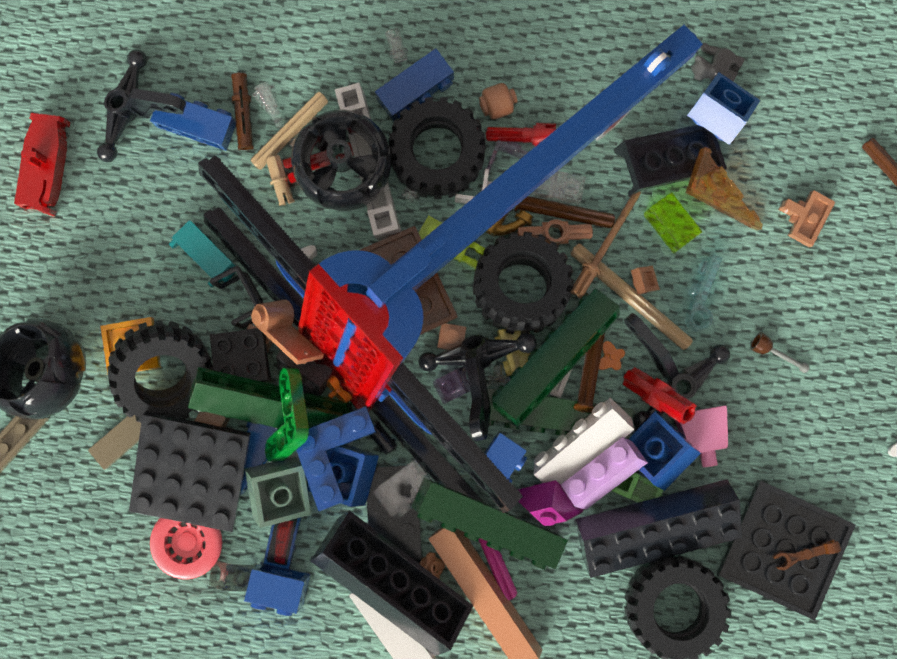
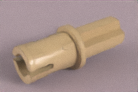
(279, 179)

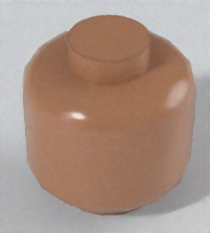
(497, 101)

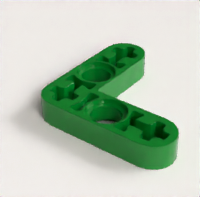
(295, 427)

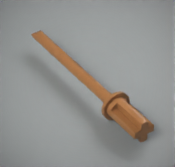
(590, 270)

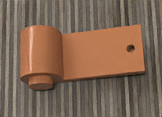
(276, 322)

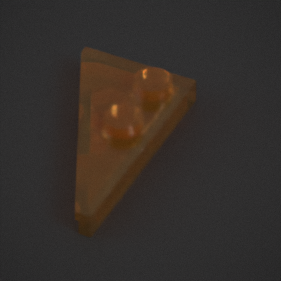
(715, 189)

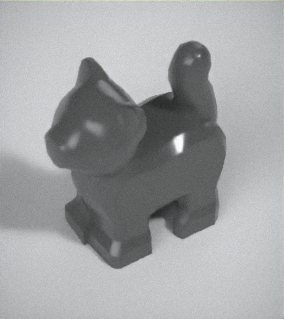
(723, 61)

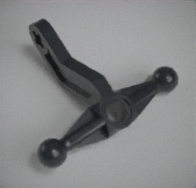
(129, 102)
(476, 355)
(693, 376)

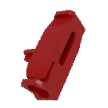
(42, 163)

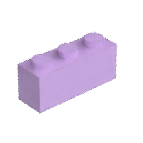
(604, 473)

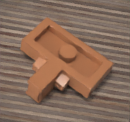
(807, 216)

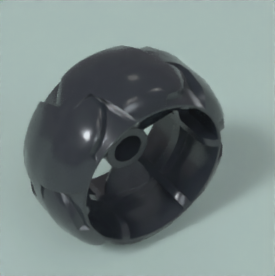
(373, 168)
(56, 376)

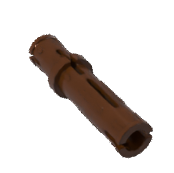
(239, 82)

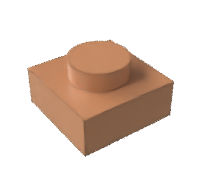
(644, 280)
(451, 336)

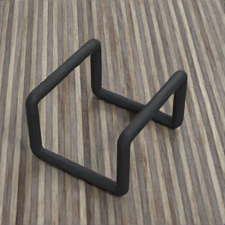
(249, 286)

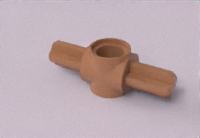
(568, 232)

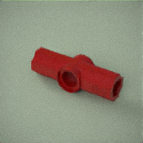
(659, 395)

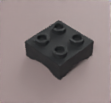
(241, 354)
(313, 375)

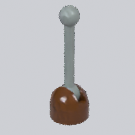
(763, 344)

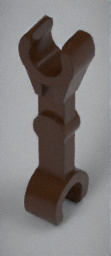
(791, 558)

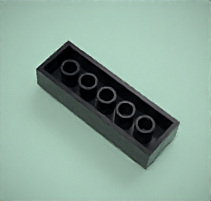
(659, 528)
(392, 583)

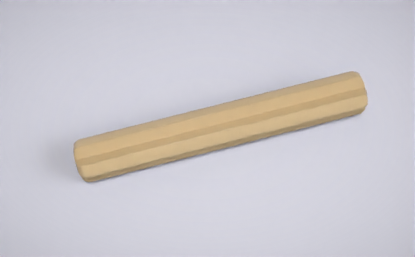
(289, 130)

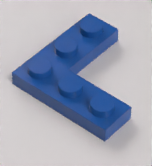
(315, 458)

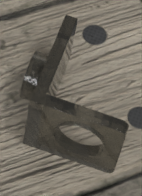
(232, 577)

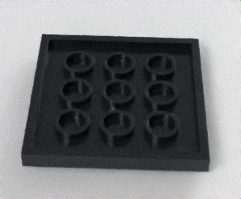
(189, 471)
(785, 523)

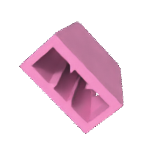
(707, 433)

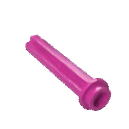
(499, 570)

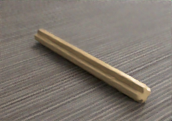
(636, 301)

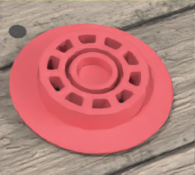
(186, 543)

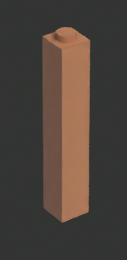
(485, 594)

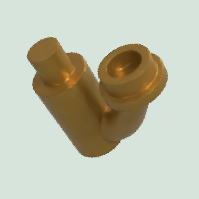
(523, 218)

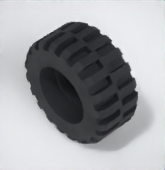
(437, 115)
(529, 252)
(143, 345)
(706, 627)

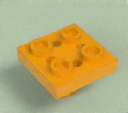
(116, 331)

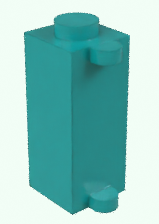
(202, 251)

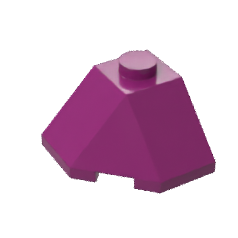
(548, 503)

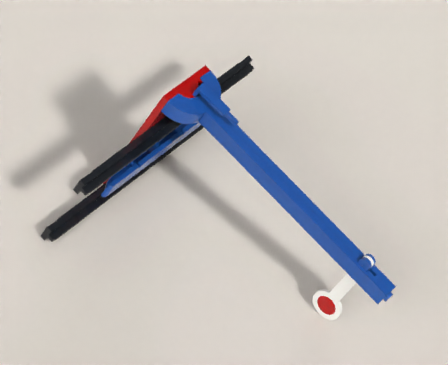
(368, 310)

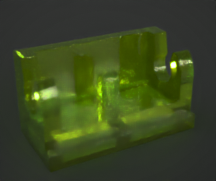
(672, 222)

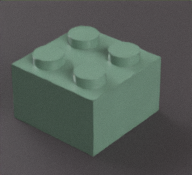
(277, 492)

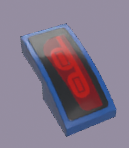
(282, 544)

